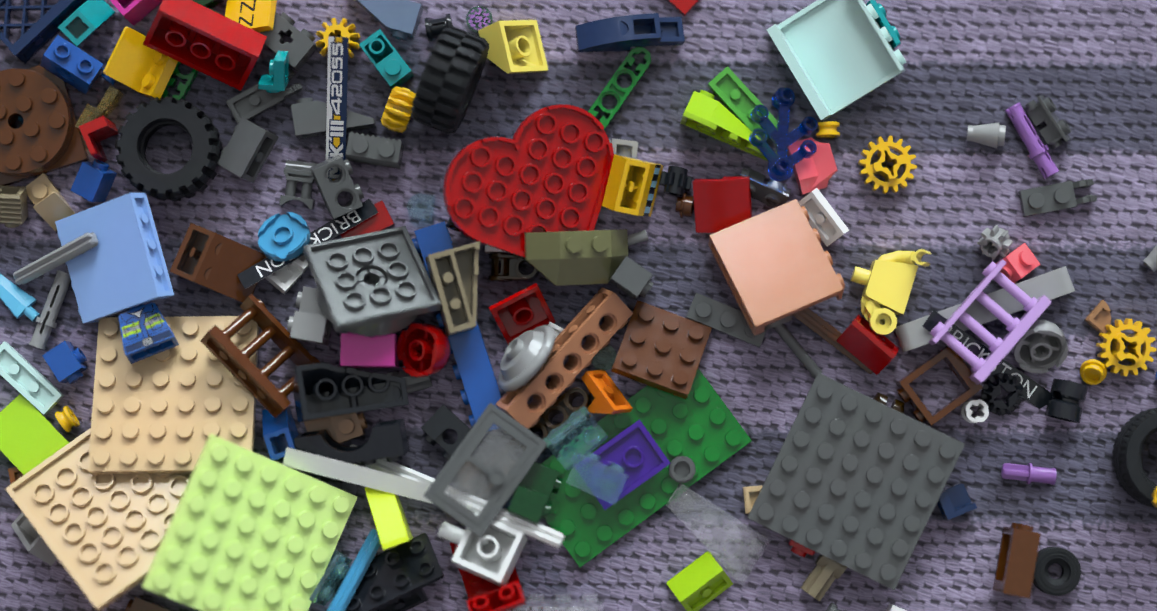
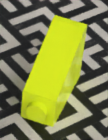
(388, 517)

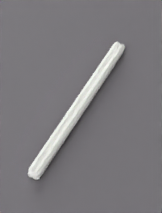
(504, 516)

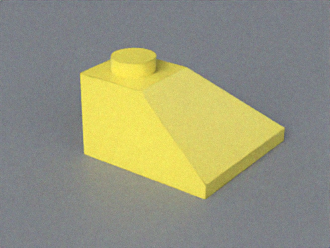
(515, 46)

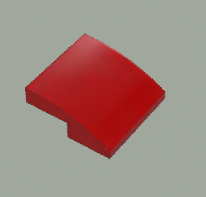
(721, 202)

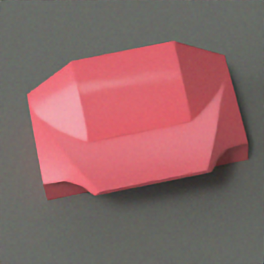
(816, 170)

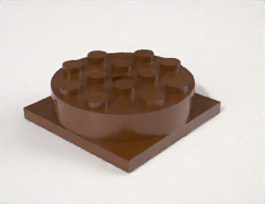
(48, 132)

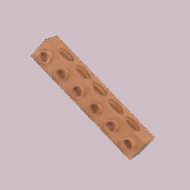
(567, 343)

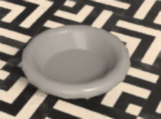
(525, 357)

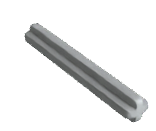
(55, 258)

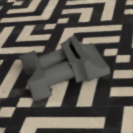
(301, 172)

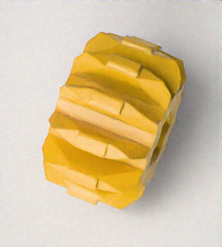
(334, 30)
(398, 109)

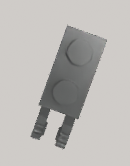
(257, 101)
(1054, 197)

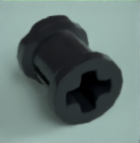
(435, 26)

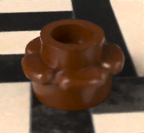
(685, 205)

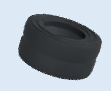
(1070, 571)

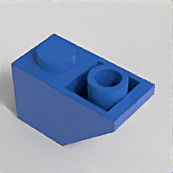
(279, 433)

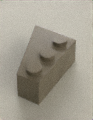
(455, 282)

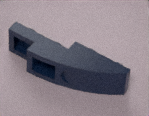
(629, 31)

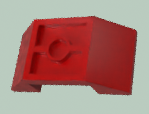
(489, 596)

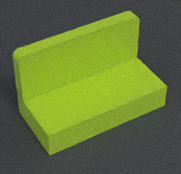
(699, 582)

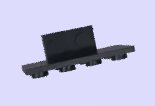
(397, 578)

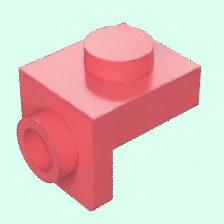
(1019, 263)

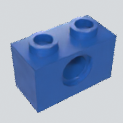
(71, 64)

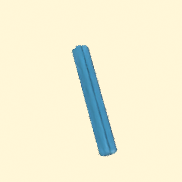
(356, 572)

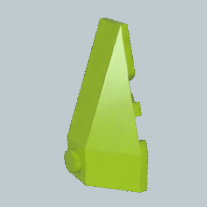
(718, 122)

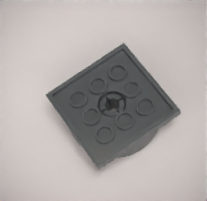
(371, 282)

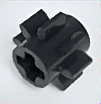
(675, 181)

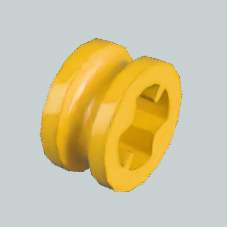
(828, 129)
(67, 419)

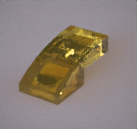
(107, 105)

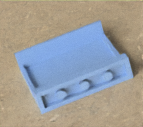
(126, 263)

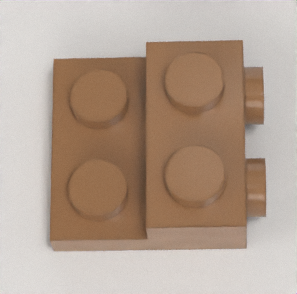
(341, 427)

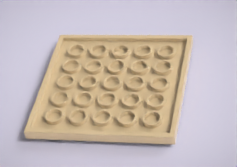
(165, 406)
(98, 523)

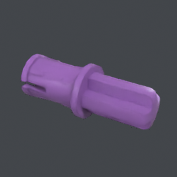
(1028, 473)

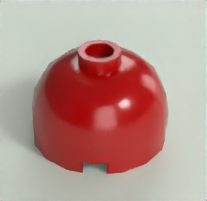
(423, 349)

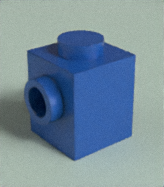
(94, 181)
(66, 362)

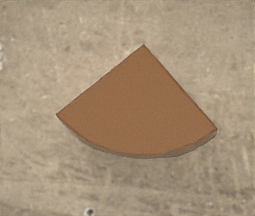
(1099, 317)

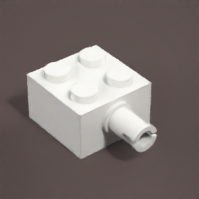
(486, 556)

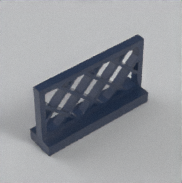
(39, 32)

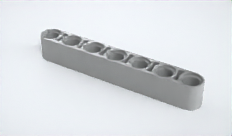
(1051, 284)

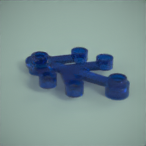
(781, 137)

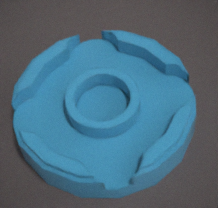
(283, 236)

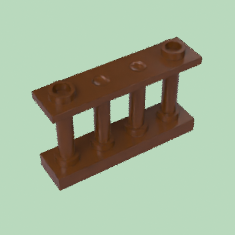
(238, 360)

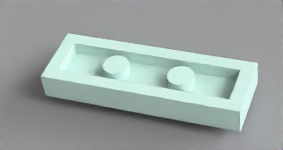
(28, 379)

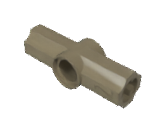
(822, 577)

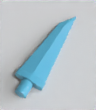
(17, 300)

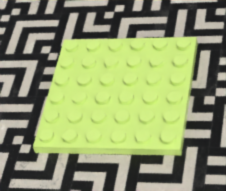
(248, 534)

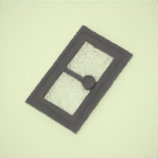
(485, 469)

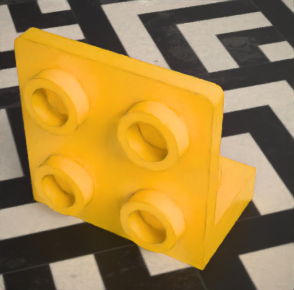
(139, 65)

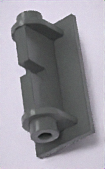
(1043, 112)
(772, 194)

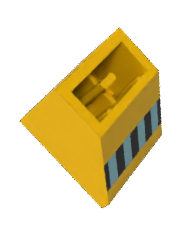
(632, 186)

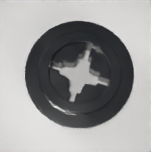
(992, 389)

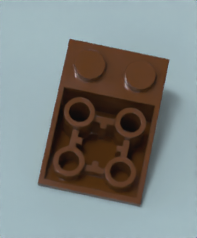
(215, 262)

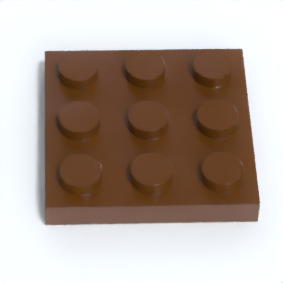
(661, 349)

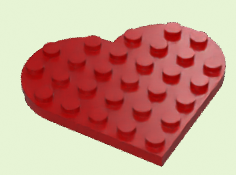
(536, 182)

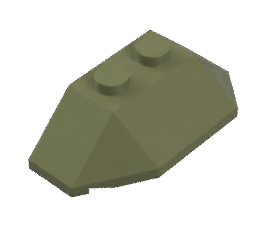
(577, 255)

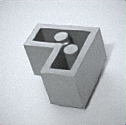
(309, 322)

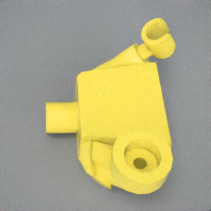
(888, 287)

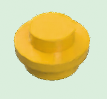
(1093, 372)

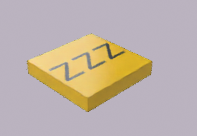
(254, 14)

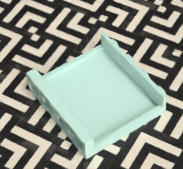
(837, 52)

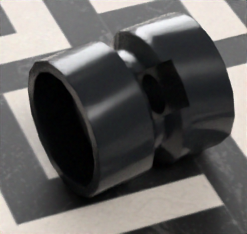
(1066, 400)

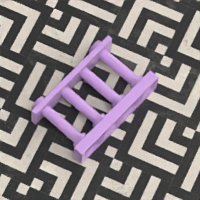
(998, 347)

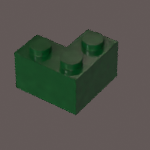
(534, 491)

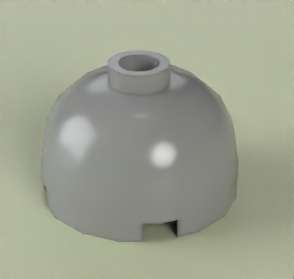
(1041, 347)

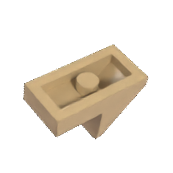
(48, 200)

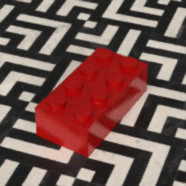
(205, 41)

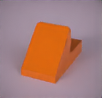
(606, 393)

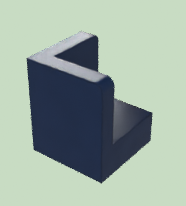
(955, 502)

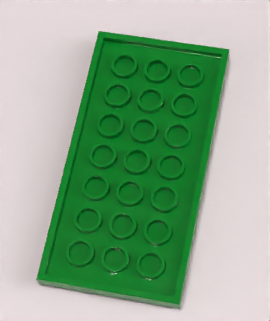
(681, 427)

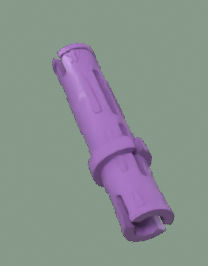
(1033, 143)

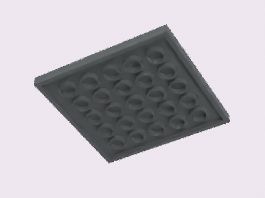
(856, 481)

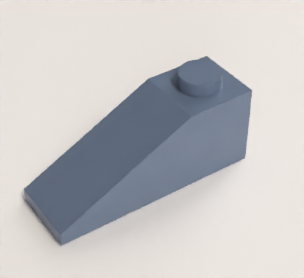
(396, 16)

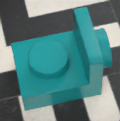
(278, 74)

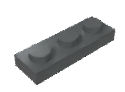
(723, 319)

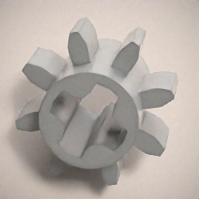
(995, 242)

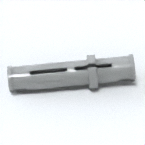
(52, 306)

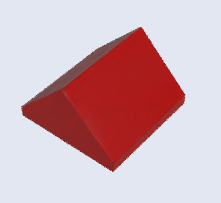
(521, 312)
(870, 348)

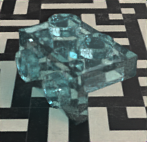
(575, 436)
(597, 478)
(335, 571)

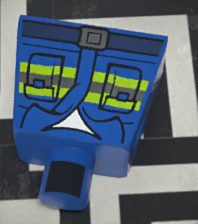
(145, 332)

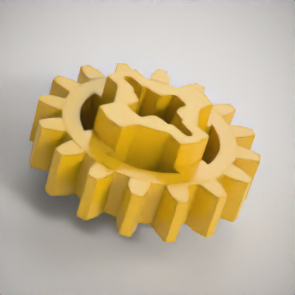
(884, 152)
(1135, 341)

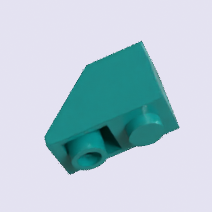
(85, 21)
(386, 59)

